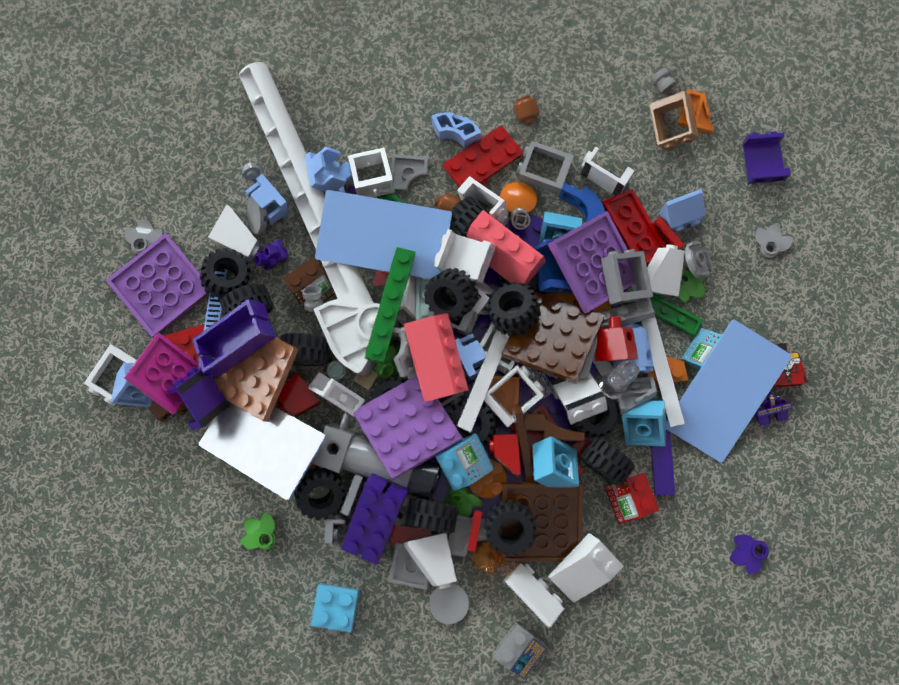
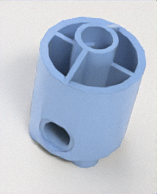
(642, 342)

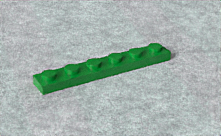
(390, 305)

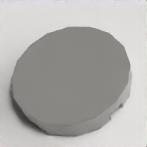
(256, 217)
(697, 259)
(449, 604)

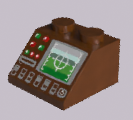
(308, 275)

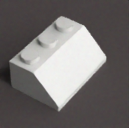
(534, 594)

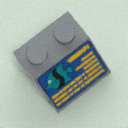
(519, 651)

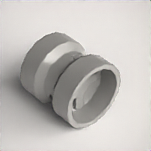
(663, 80)
(519, 214)
(312, 297)

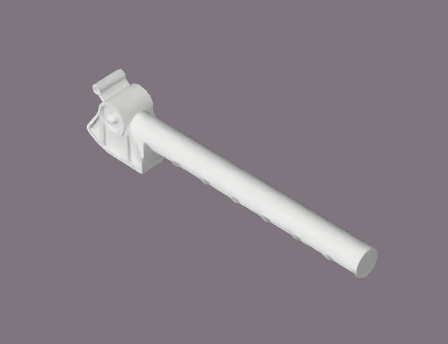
(351, 316)

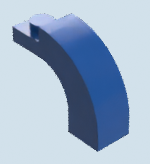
(585, 201)

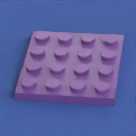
(580, 259)
(158, 285)
(406, 428)

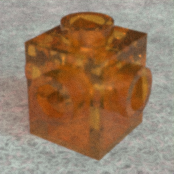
(488, 559)

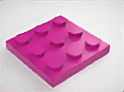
(158, 368)

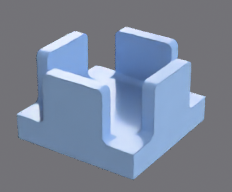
(326, 172)
(268, 197)
(470, 356)

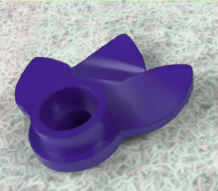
(746, 555)

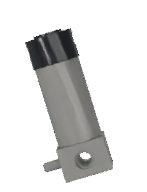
(359, 457)

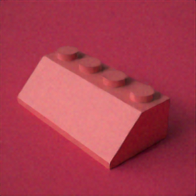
(512, 256)
(435, 357)

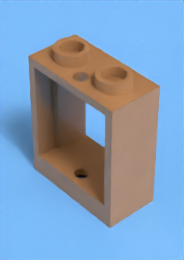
(665, 105)

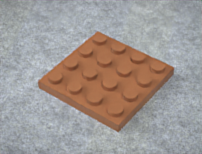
(258, 378)

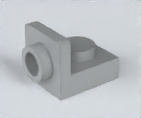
(331, 531)

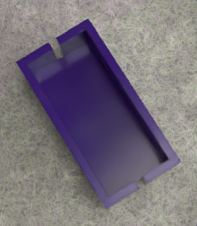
(233, 338)
(374, 519)

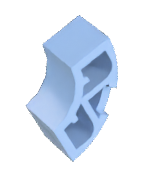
(456, 128)

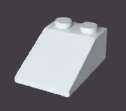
(585, 569)

